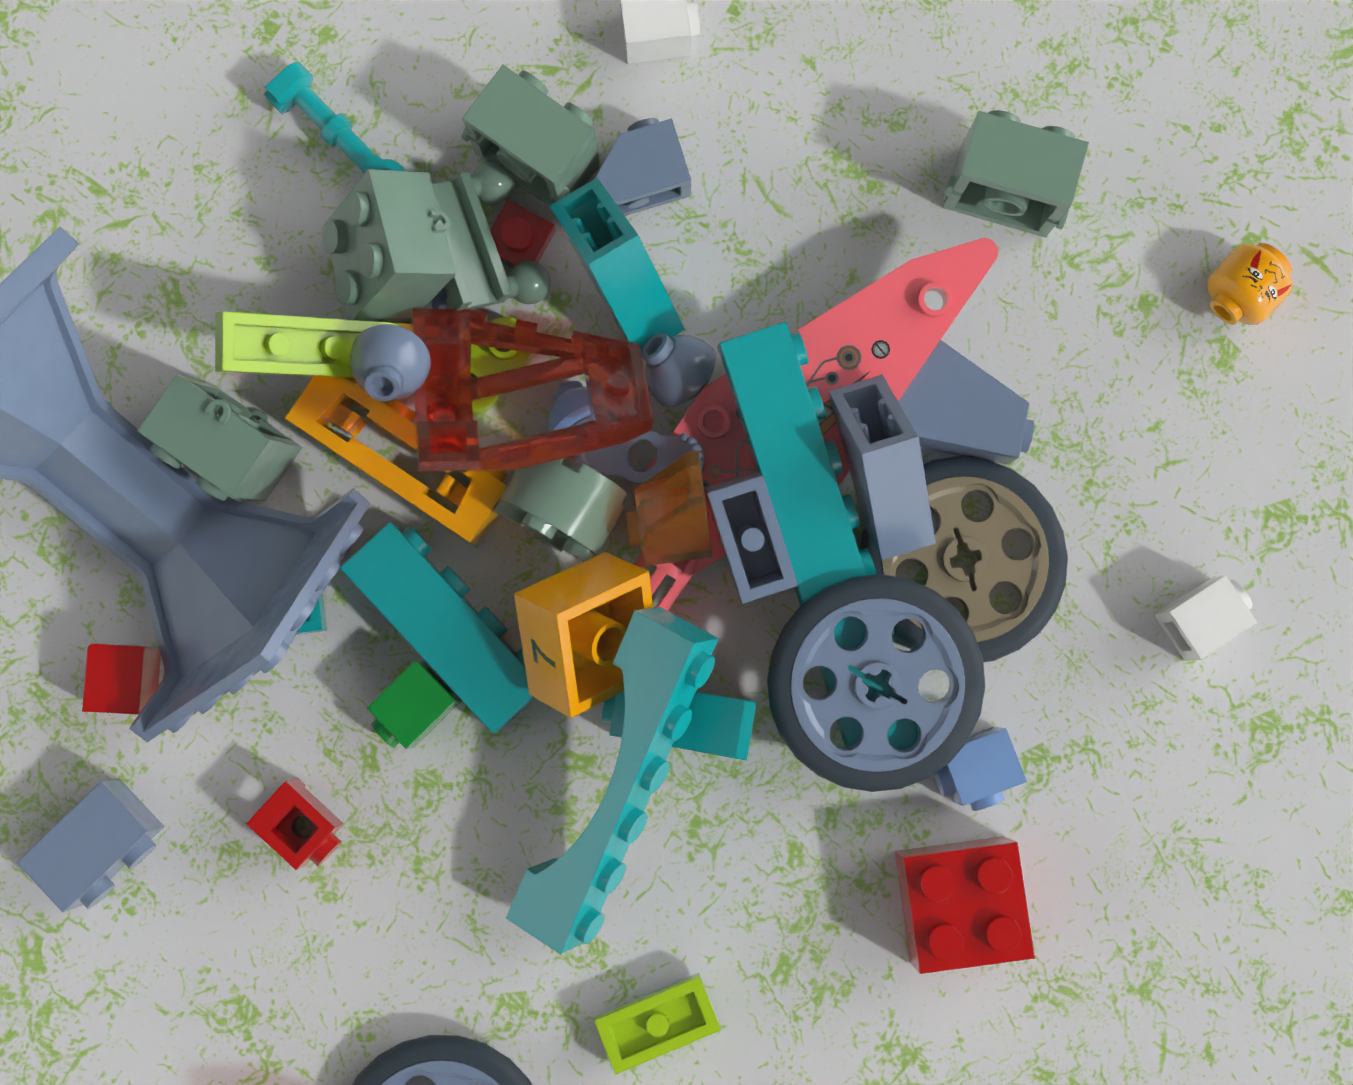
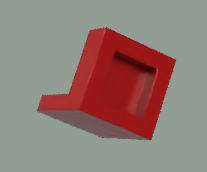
(120, 678)

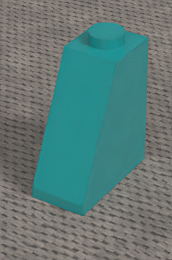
(617, 263)
(717, 724)

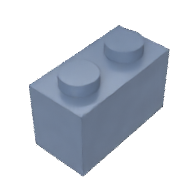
(750, 536)
(91, 846)

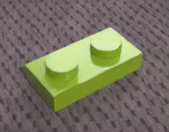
(657, 1023)

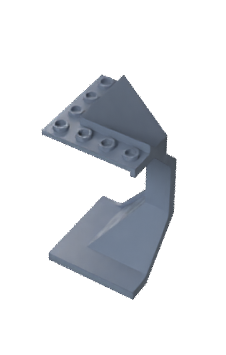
(217, 574)

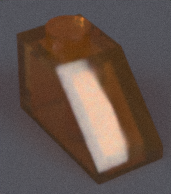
(671, 514)

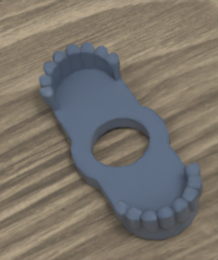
(614, 459)

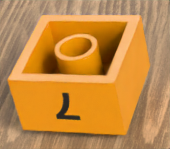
(575, 630)

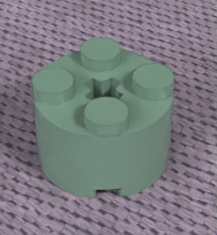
(564, 506)

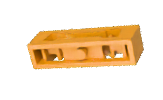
(327, 403)

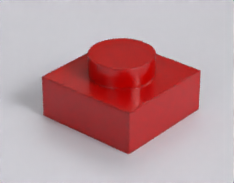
(520, 234)

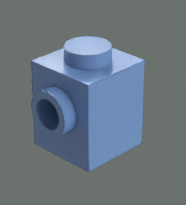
(981, 770)

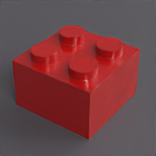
(964, 904)

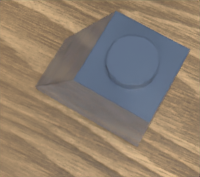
(966, 410)
(884, 466)

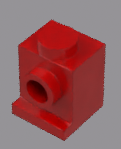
(277, 825)

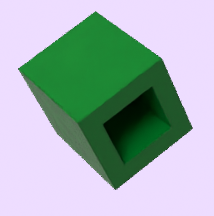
(412, 706)

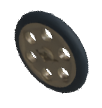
(1013, 505)

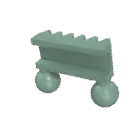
(479, 270)

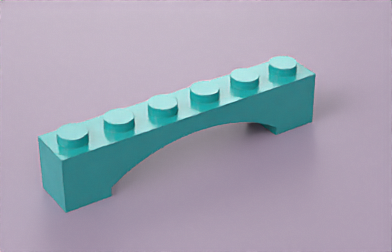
(661, 670)

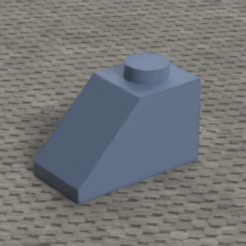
(646, 167)

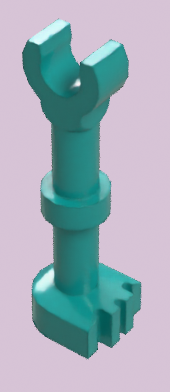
(293, 88)

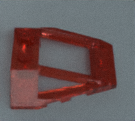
(443, 404)

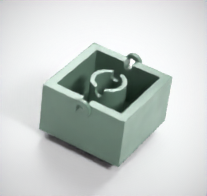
(532, 135)
(1016, 173)
(387, 247)
(218, 440)

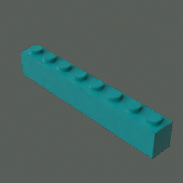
(800, 477)

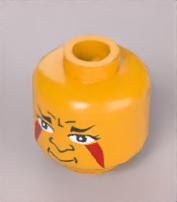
(1249, 284)

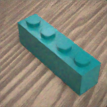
(442, 624)

